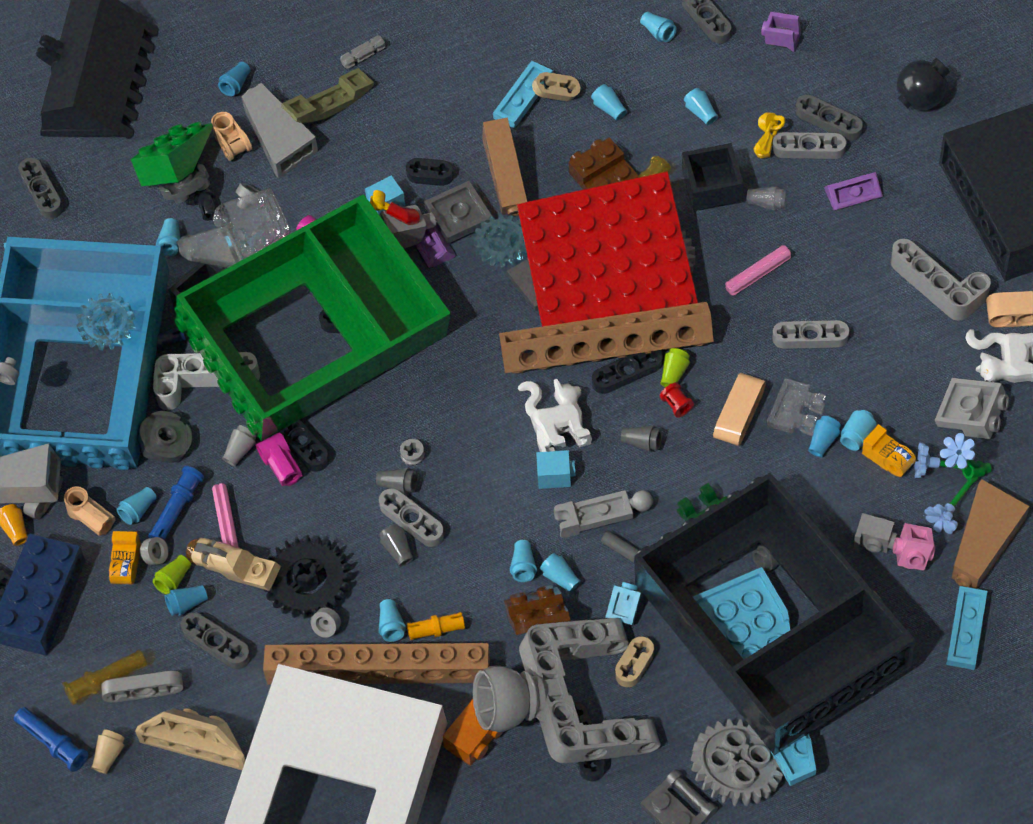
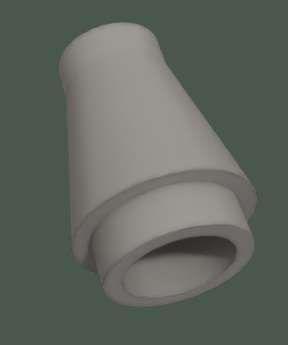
(239, 444)

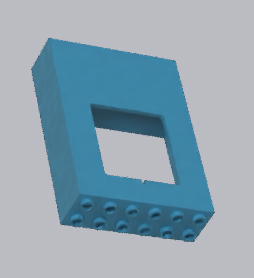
(40, 300)

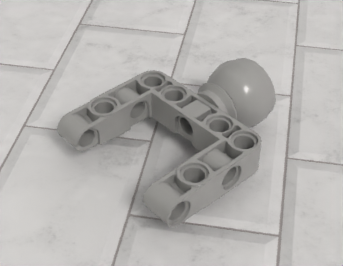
(506, 698)

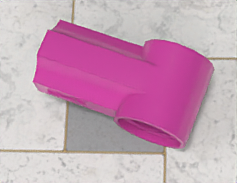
(276, 454)

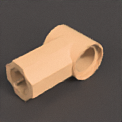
(88, 512)

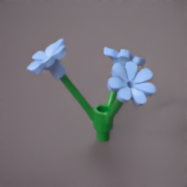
(958, 456)

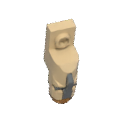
(233, 563)

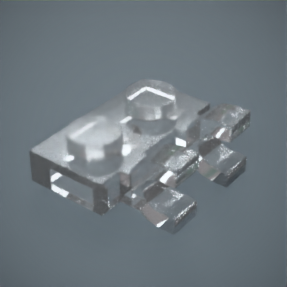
(789, 405)

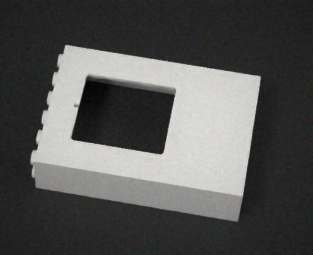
(344, 735)

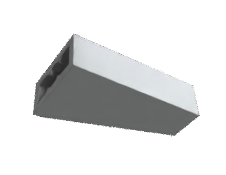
(281, 137)
(30, 476)

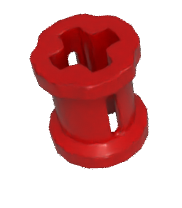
(676, 399)

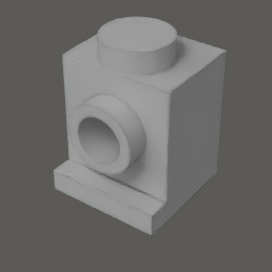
(874, 534)

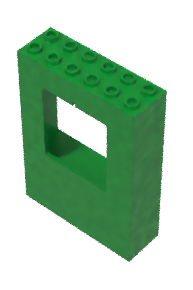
(358, 280)

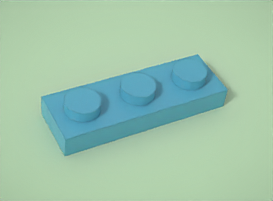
(520, 96)
(966, 628)

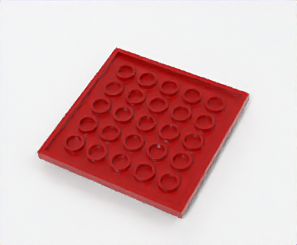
(607, 251)

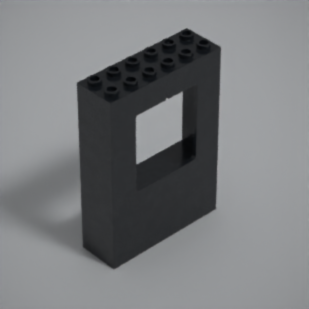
(994, 181)
(808, 670)

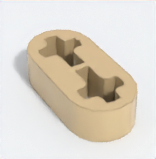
(556, 83)
(639, 665)

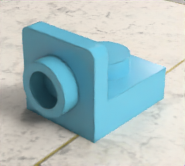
(624, 603)

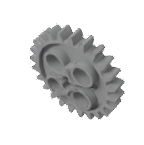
(736, 763)

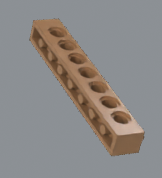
(616, 327)
(383, 662)

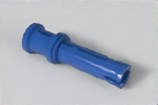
(181, 494)
(59, 745)

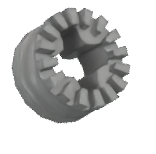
(417, 457)

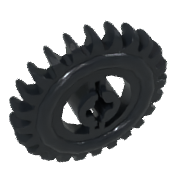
(308, 563)

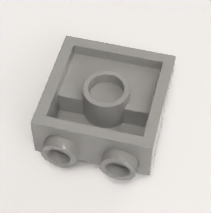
(972, 407)

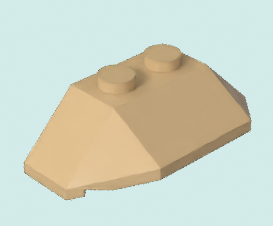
(193, 736)

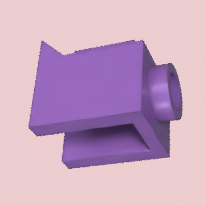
(782, 30)

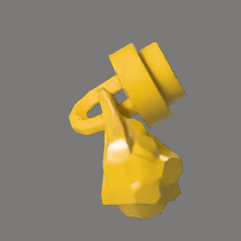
(769, 124)

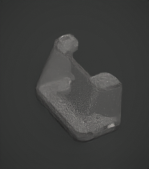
(242, 230)

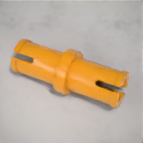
(435, 626)

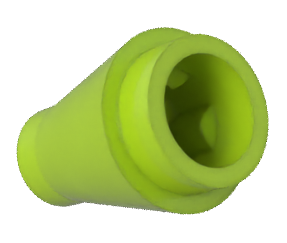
(674, 366)
(171, 575)

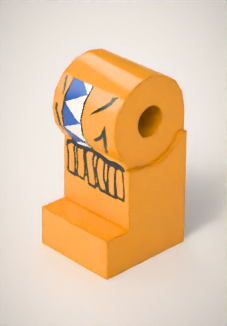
(887, 452)
(124, 557)

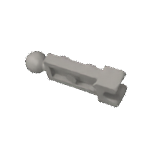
(599, 511)

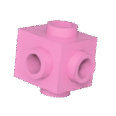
(914, 547)

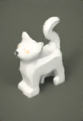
(1015, 352)
(556, 420)

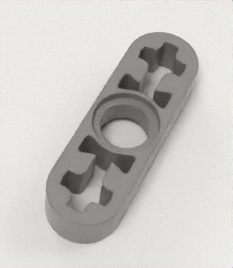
(791, 138)
(817, 326)
(407, 506)
(142, 686)

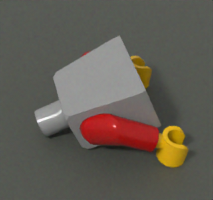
(404, 222)

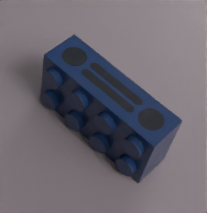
(39, 593)

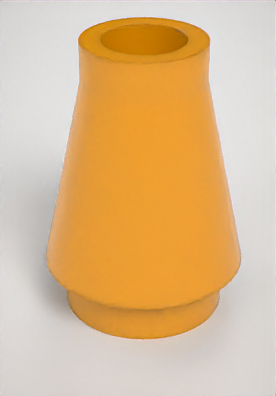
(13, 524)

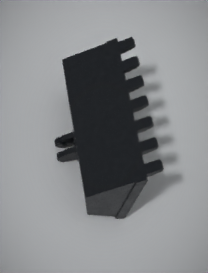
(94, 69)

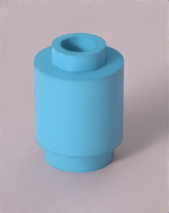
(857, 429)

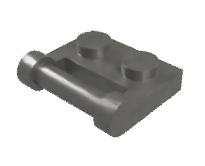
(668, 810)

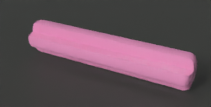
(758, 270)
(224, 515)

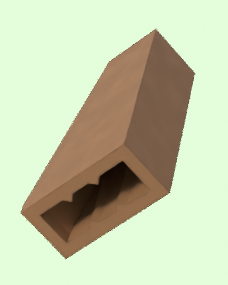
(503, 165)
(989, 530)

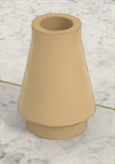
(107, 750)

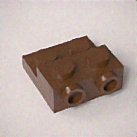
(600, 165)
(536, 608)

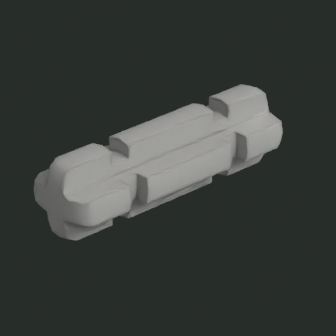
(362, 52)

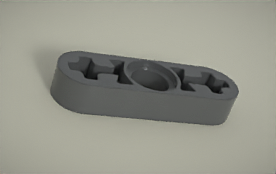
(708, 24)
(825, 108)
(40, 197)
(221, 651)

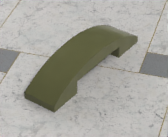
(330, 101)

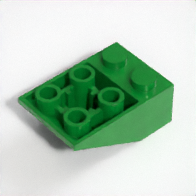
(171, 155)

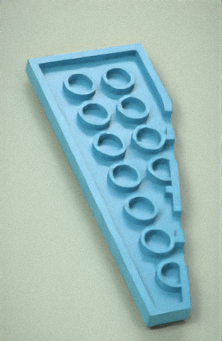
(750, 618)

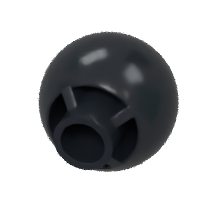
(922, 84)

